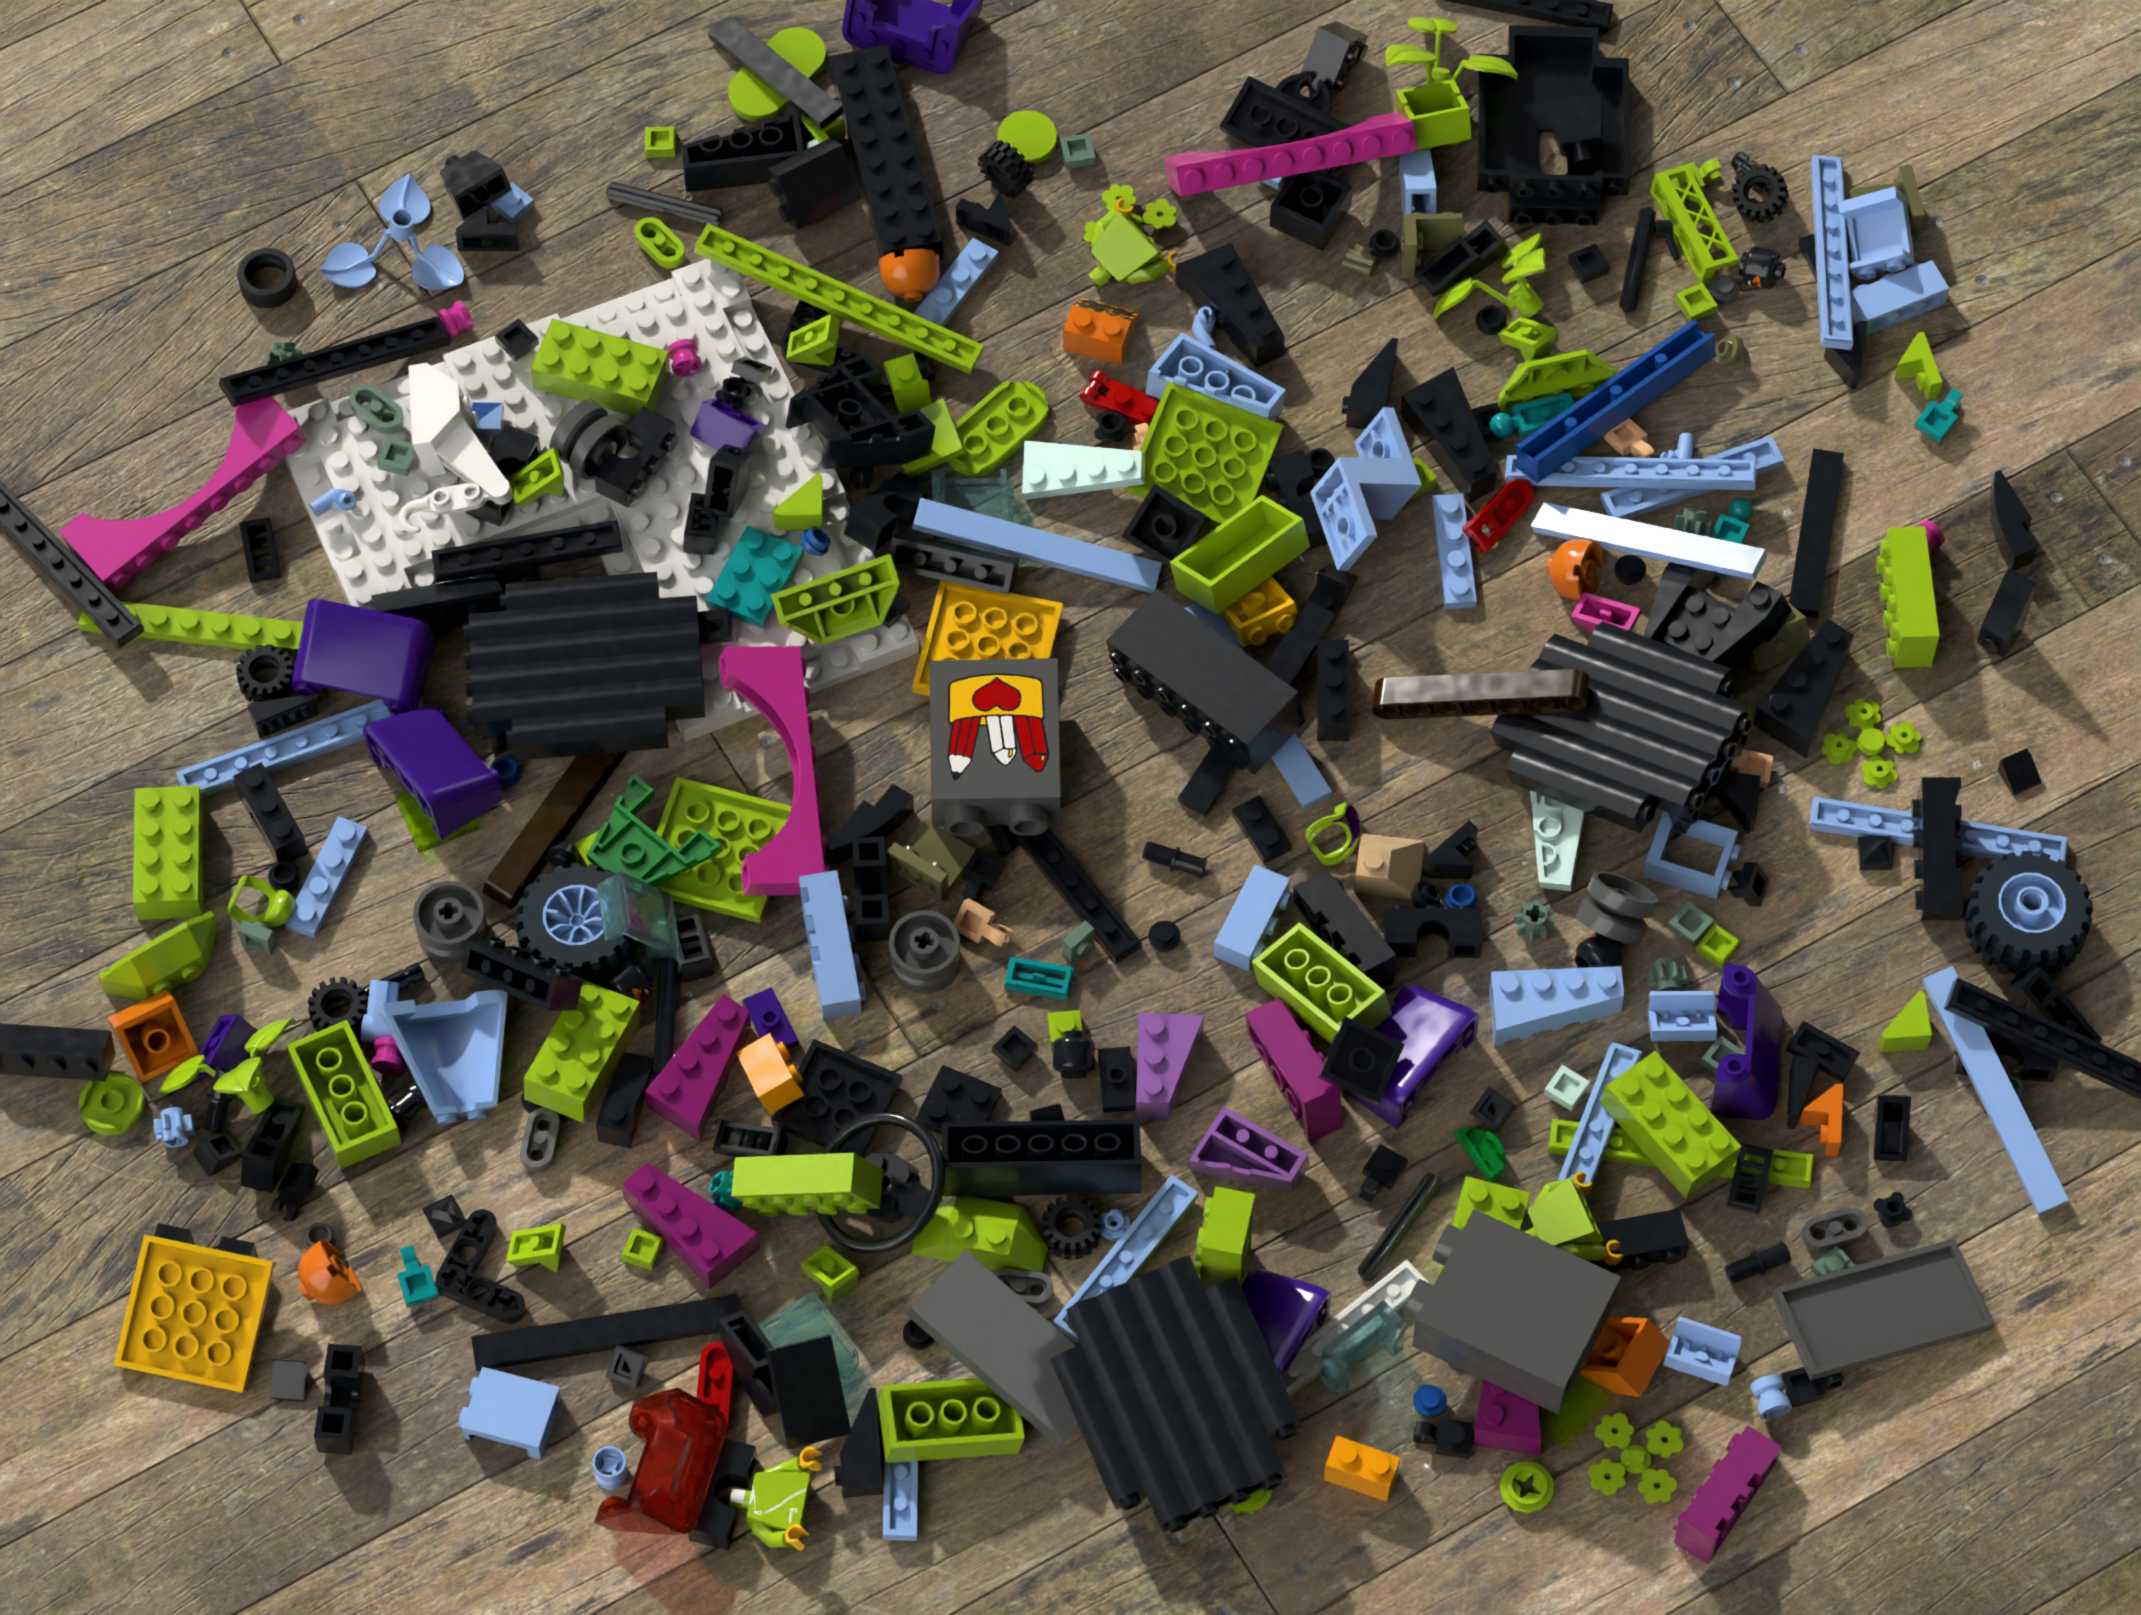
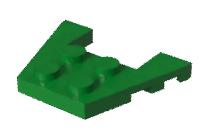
(636, 850)

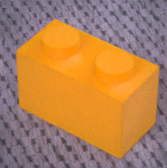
(770, 1073)
(1361, 1468)

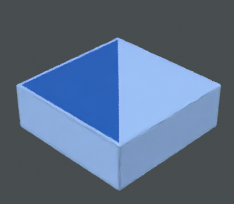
(490, 417)

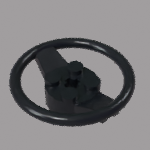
(906, 1194)

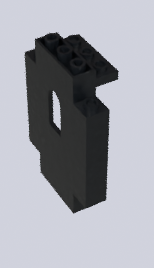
(1511, 112)

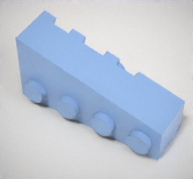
(1216, 376)

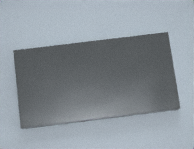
(1882, 1309)
(999, 1342)

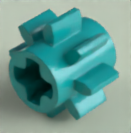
(721, 1190)

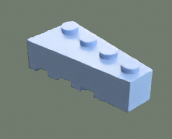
(831, 945)
(1550, 998)

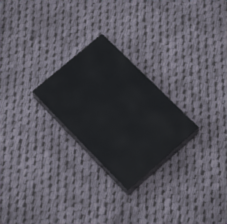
(807, 1391)

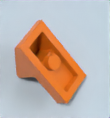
(1826, 1113)

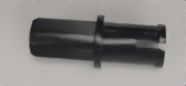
(1174, 859)
(217, 1105)
(1758, 1263)

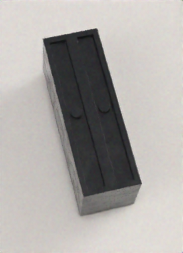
(1205, 682)

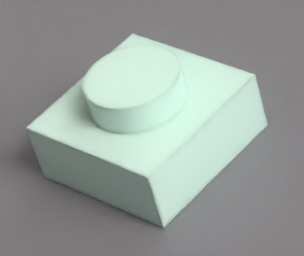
(1566, 1087)

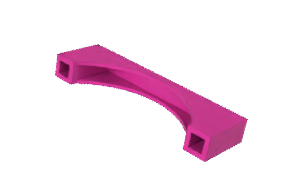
(1366, 141)
(123, 548)
(775, 685)

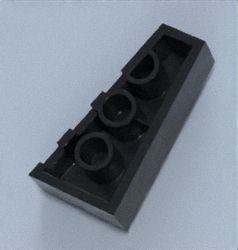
(1223, 284)
(1801, 695)

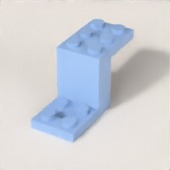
(1365, 488)

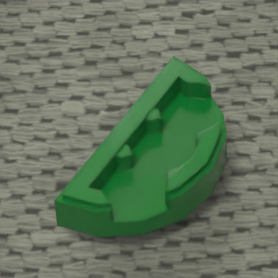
(1483, 1150)

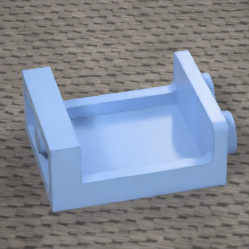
(1878, 232)
(511, 1410)

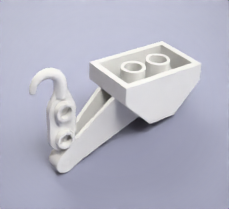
(447, 442)

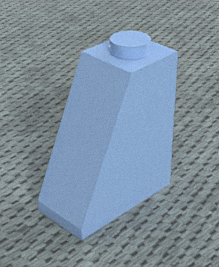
(1417, 182)

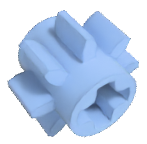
(174, 1127)

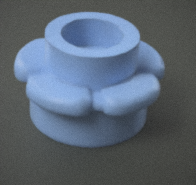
(1114, 1232)

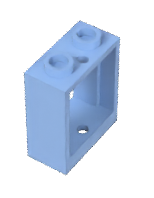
(1687, 878)

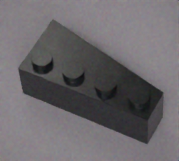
(742, 155)
(1450, 433)
(1938, 849)
(1344, 927)

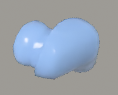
(1203, 326)
(1684, 449)
(334, 499)

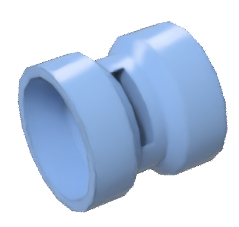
(1771, 1397)
(607, 1460)

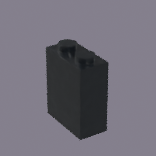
(813, 183)

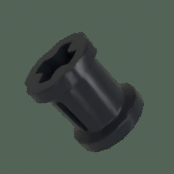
(407, 1105)

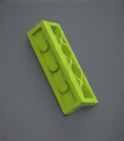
(1684, 229)

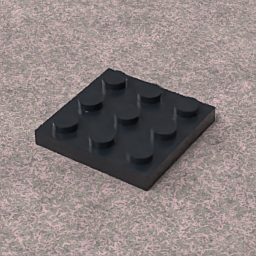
(835, 1093)

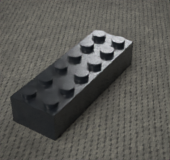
(1041, 1157)

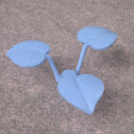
(403, 207)

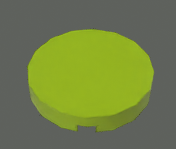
(1029, 133)
(112, 1104)

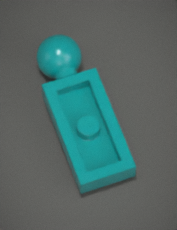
(1530, 416)
(1733, 527)

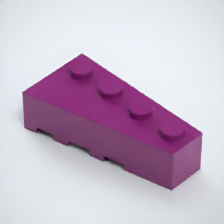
(1295, 1068)
(699, 1070)
(694, 1228)
(1507, 1421)
(1726, 1493)

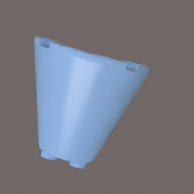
(452, 1051)

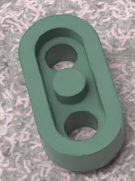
(378, 410)

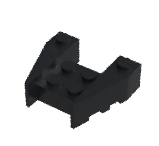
(855, 423)
(1708, 627)

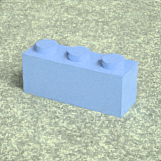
(1899, 296)
(1252, 917)

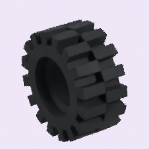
(1006, 169)
(1747, 181)
(263, 659)
(334, 992)
(1071, 1209)

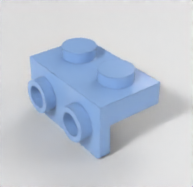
(1682, 1016)
(1703, 1351)

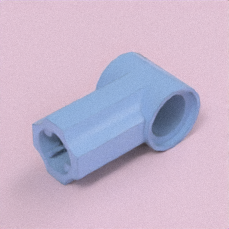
(373, 1024)

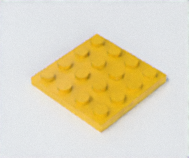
(985, 626)
(194, 1313)

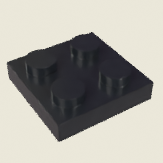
(1361, 1060)
(957, 1099)

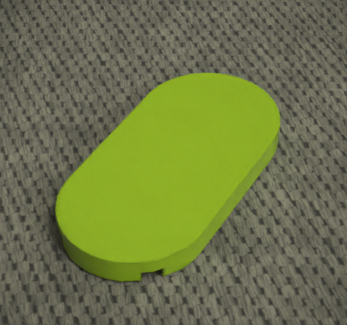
(754, 99)
(999, 426)

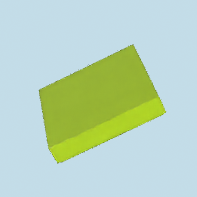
(945, 443)

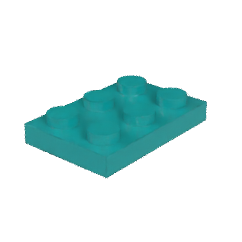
(752, 573)

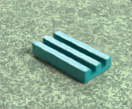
(1059, 993)

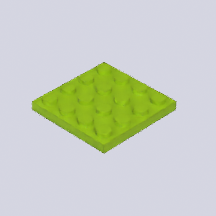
(1206, 452)
(739, 824)

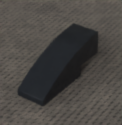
(1462, 259)
(2010, 524)
(871, 821)
(746, 1352)

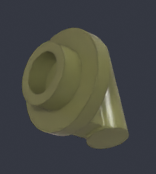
(1359, 259)
(1731, 352)

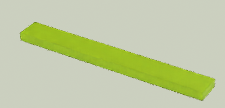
(1785, 1167)

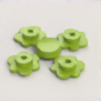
(1150, 217)
(1871, 742)
(1636, 1458)

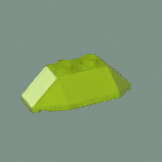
(1564, 372)
(840, 601)
(163, 962)
(990, 1230)

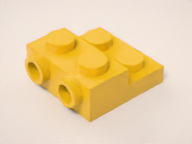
(1261, 613)

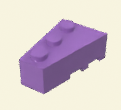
(1163, 1058)
(1248, 1154)

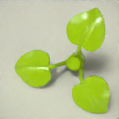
(1411, 54)
(1525, 261)
(240, 1080)

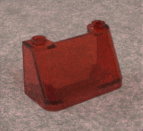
(674, 1468)

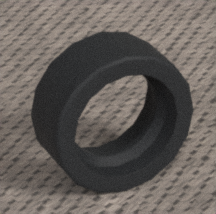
(267, 297)

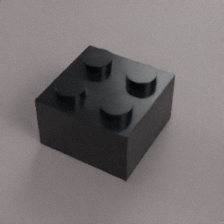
(1311, 207)
(1165, 525)

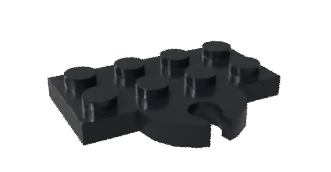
(1281, 114)

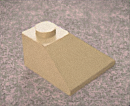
(1388, 866)

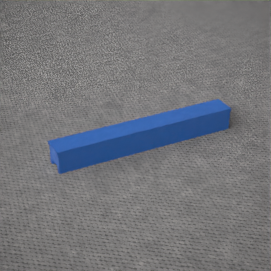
(1614, 401)

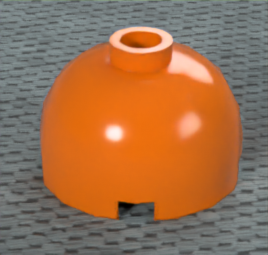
(910, 274)
(1574, 568)
(326, 1276)

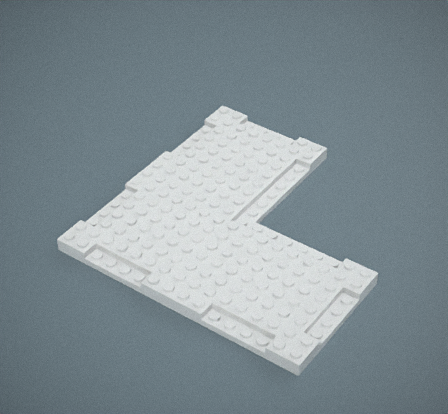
(698, 303)

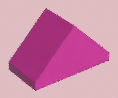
(1594, 609)

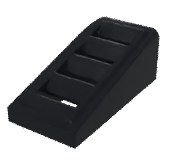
(257, 527)
(696, 534)
(281, 713)
(698, 964)
(1800, 1082)
(772, 1140)
(1743, 1204)

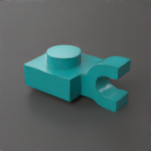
(1939, 419)
(416, 1282)

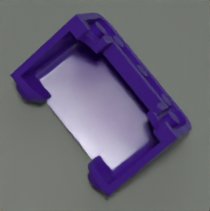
(915, 30)
(363, 654)
(435, 766)
(1431, 1033)
(1748, 1082)
(1285, 1312)

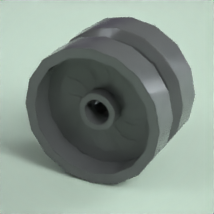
(588, 437)
(1617, 907)
(448, 918)
(924, 951)

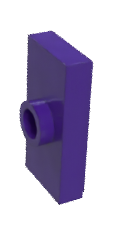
(770, 1018)

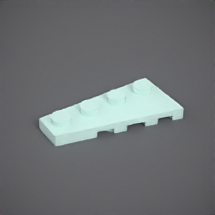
(1073, 469)
(1557, 841)

